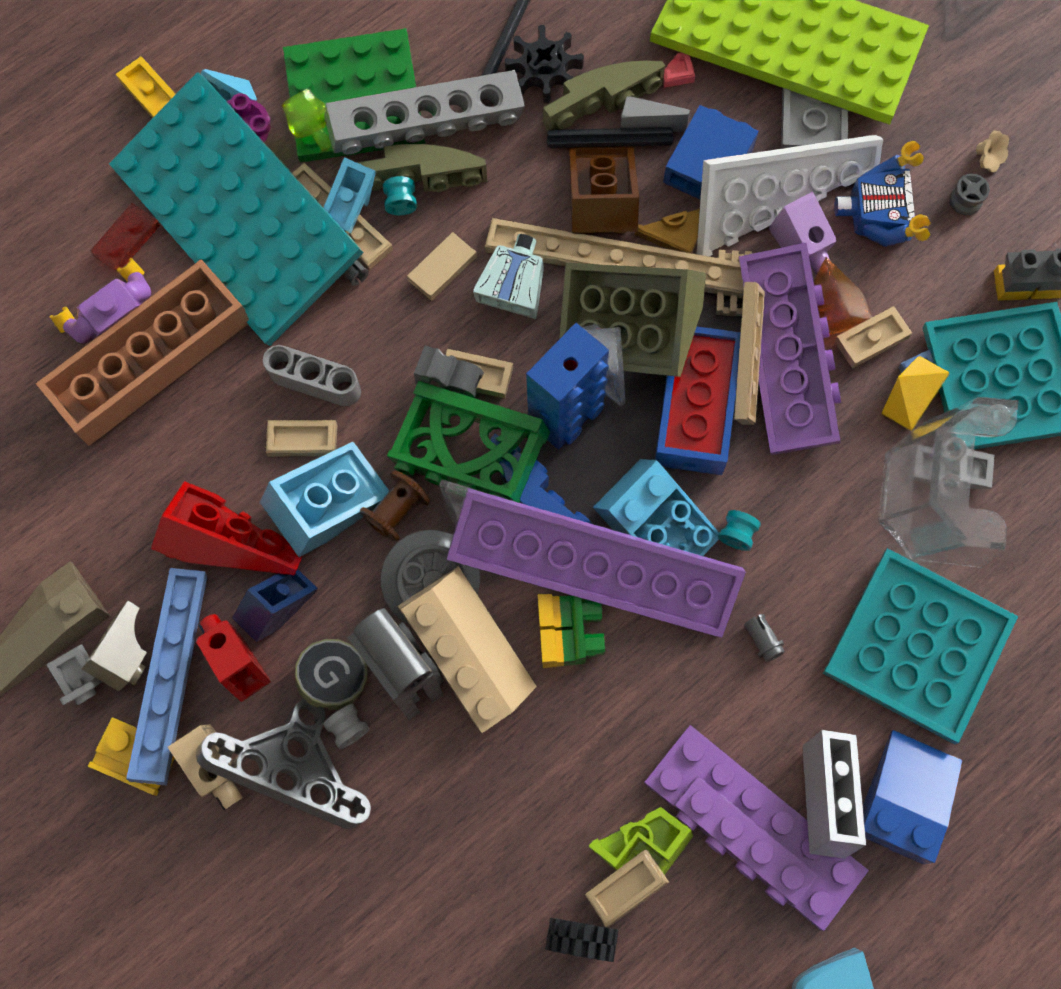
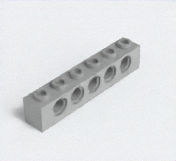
(405, 104)

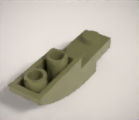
(604, 87)
(433, 164)

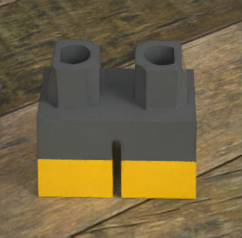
(1029, 275)

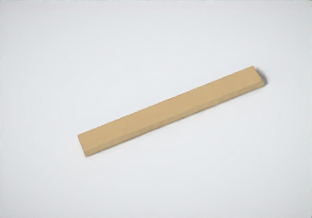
(565, 247)

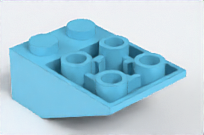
(656, 509)

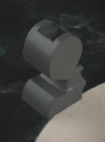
(448, 372)

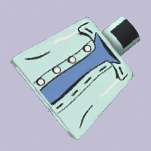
(512, 278)

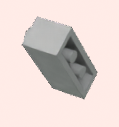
(833, 794)

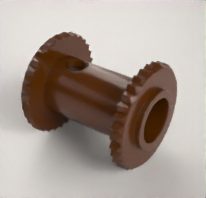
(393, 508)

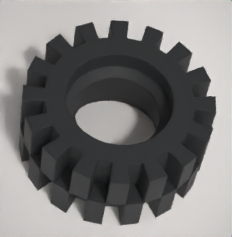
(581, 939)

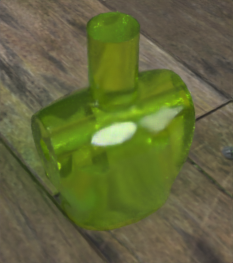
(306, 117)

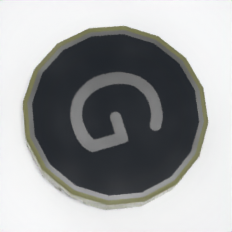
(330, 674)

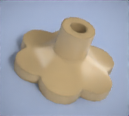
(993, 151)

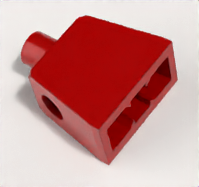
(231, 658)

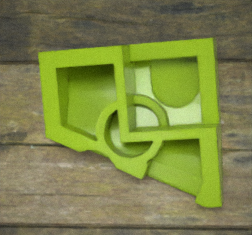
(657, 833)

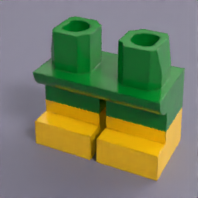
(563, 630)

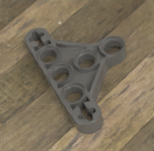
(306, 772)

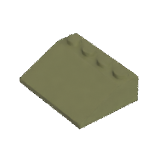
(649, 304)

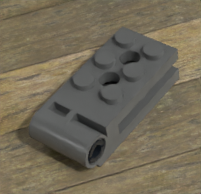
(396, 661)

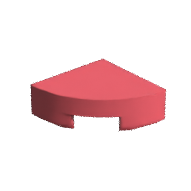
(679, 71)

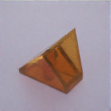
(843, 300)

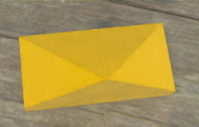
(914, 392)

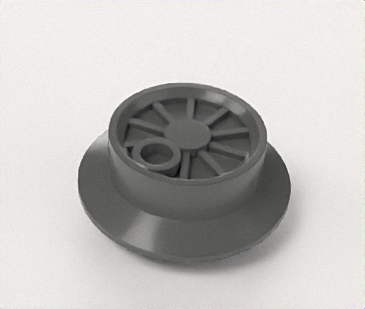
(418, 563)

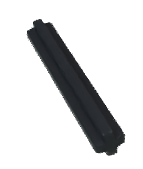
(610, 137)

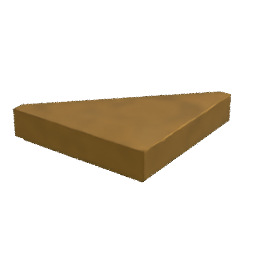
(673, 232)

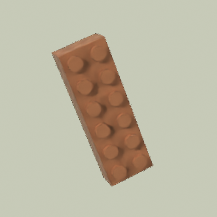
(144, 352)

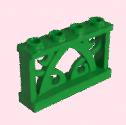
(446, 404)

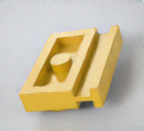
(115, 752)

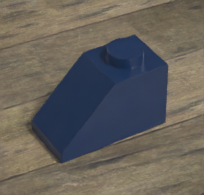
(272, 603)

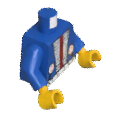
(884, 201)

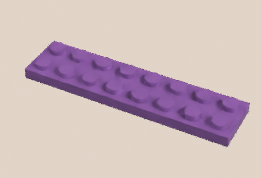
(595, 563)

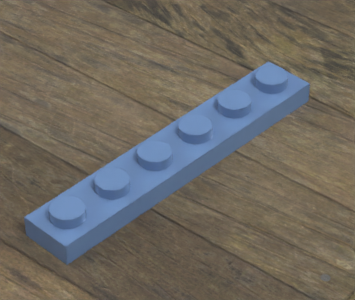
(167, 677)

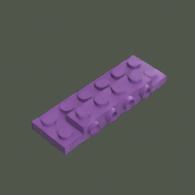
(793, 357)
(753, 828)

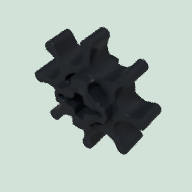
(544, 62)

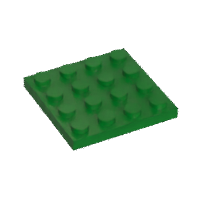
(346, 71)

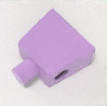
(802, 223)

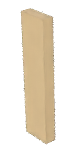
(363, 234)
(749, 353)

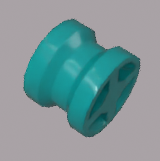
(399, 195)
(739, 530)

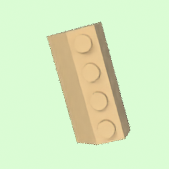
(468, 649)

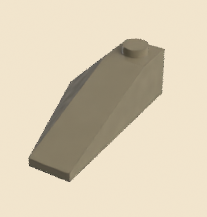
(48, 623)

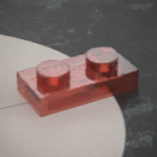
(125, 237)

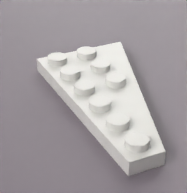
(753, 188)

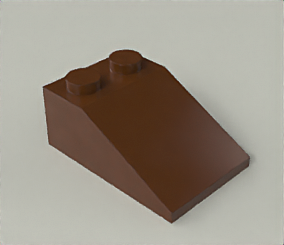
(603, 190)

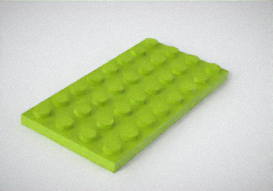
(814, 47)

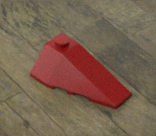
(206, 532)

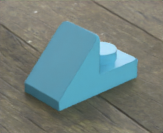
(349, 193)

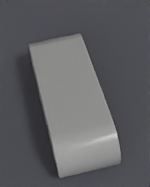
(302, 364)

